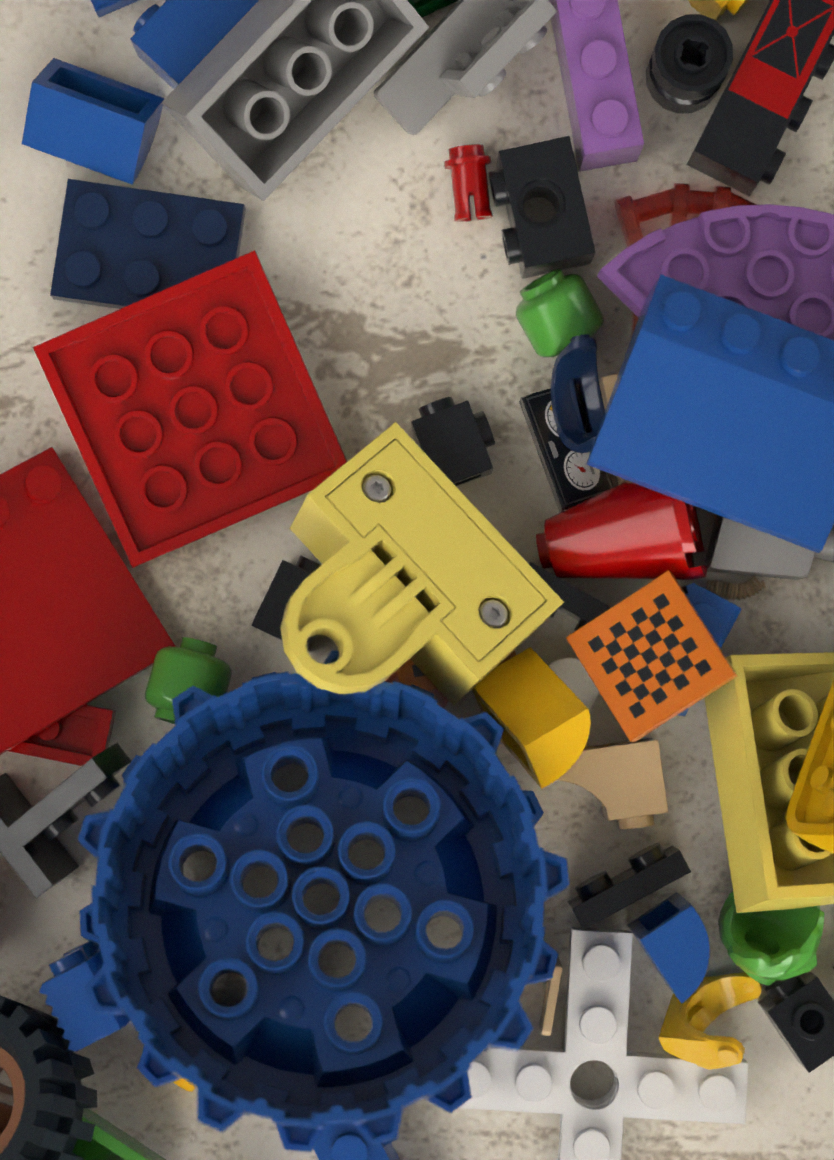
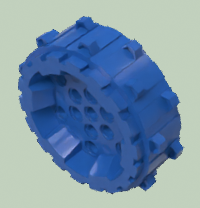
(175, 936)

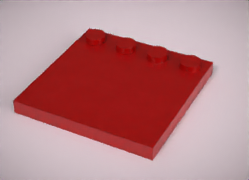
(192, 408)
(66, 603)

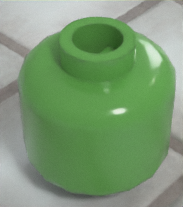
(557, 310)
(181, 668)

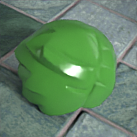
(773, 942)

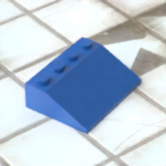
(725, 414)

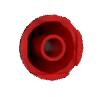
(623, 536)

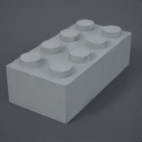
(288, 81)

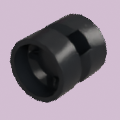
(689, 63)

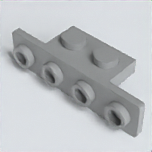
(462, 57)

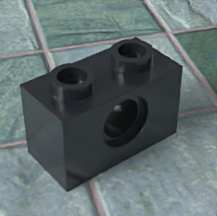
(547, 172)

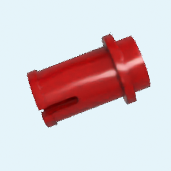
(469, 179)

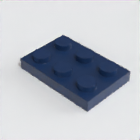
(138, 242)

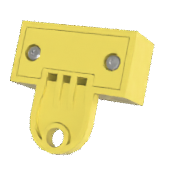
(407, 577)

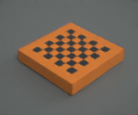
(651, 656)

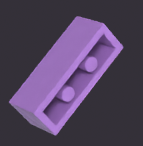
(597, 82)

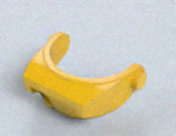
(686, 1022)

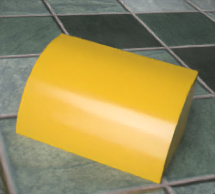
(539, 715)

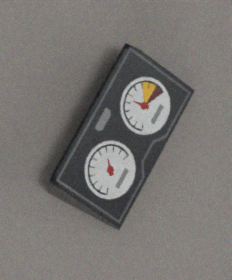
(565, 470)

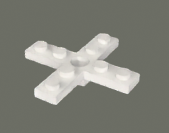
(598, 1030)

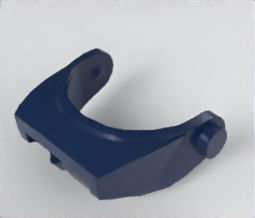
(577, 366)

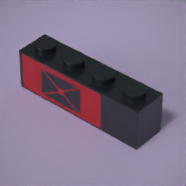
(767, 94)

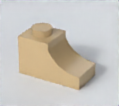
(624, 780)

